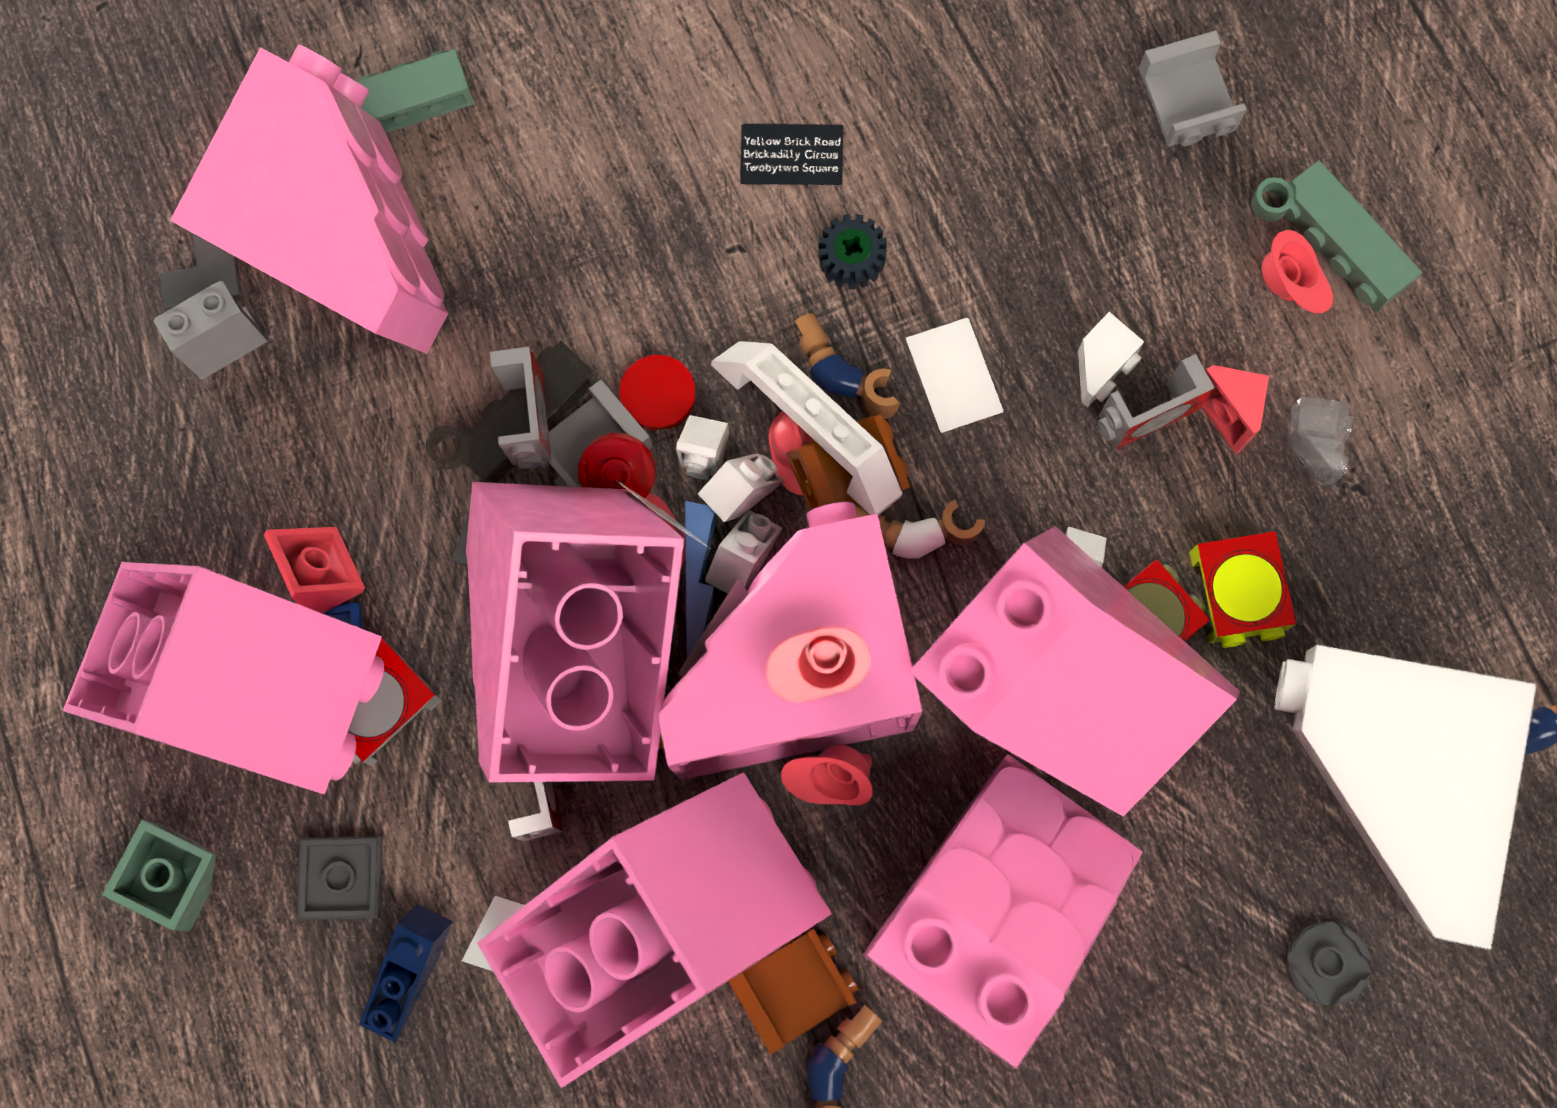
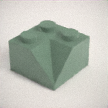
(163, 876)

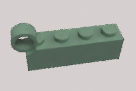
(417, 91)
(1342, 232)

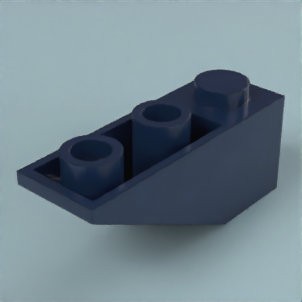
(405, 971)

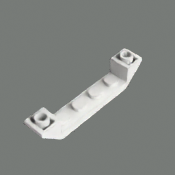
(873, 478)

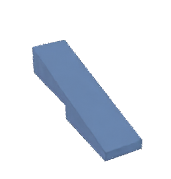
(699, 597)

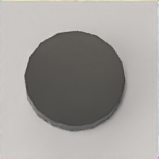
(1328, 963)

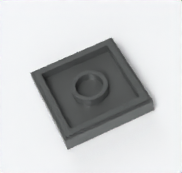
(340, 878)

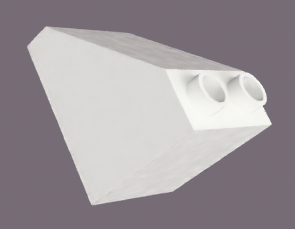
(1422, 771)

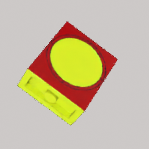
(1245, 588)

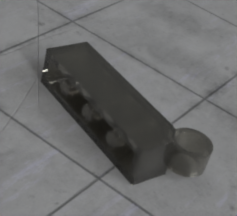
(565, 384)

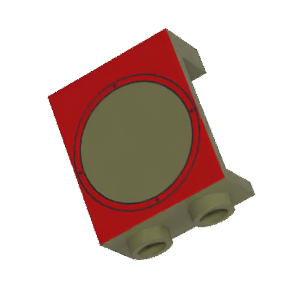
(1160, 592)

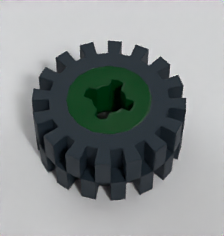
(850, 265)

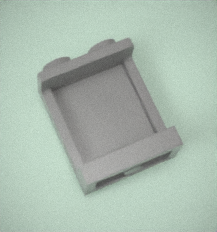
(210, 330)

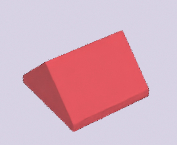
(1236, 404)
(315, 566)

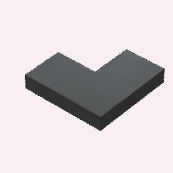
(212, 266)

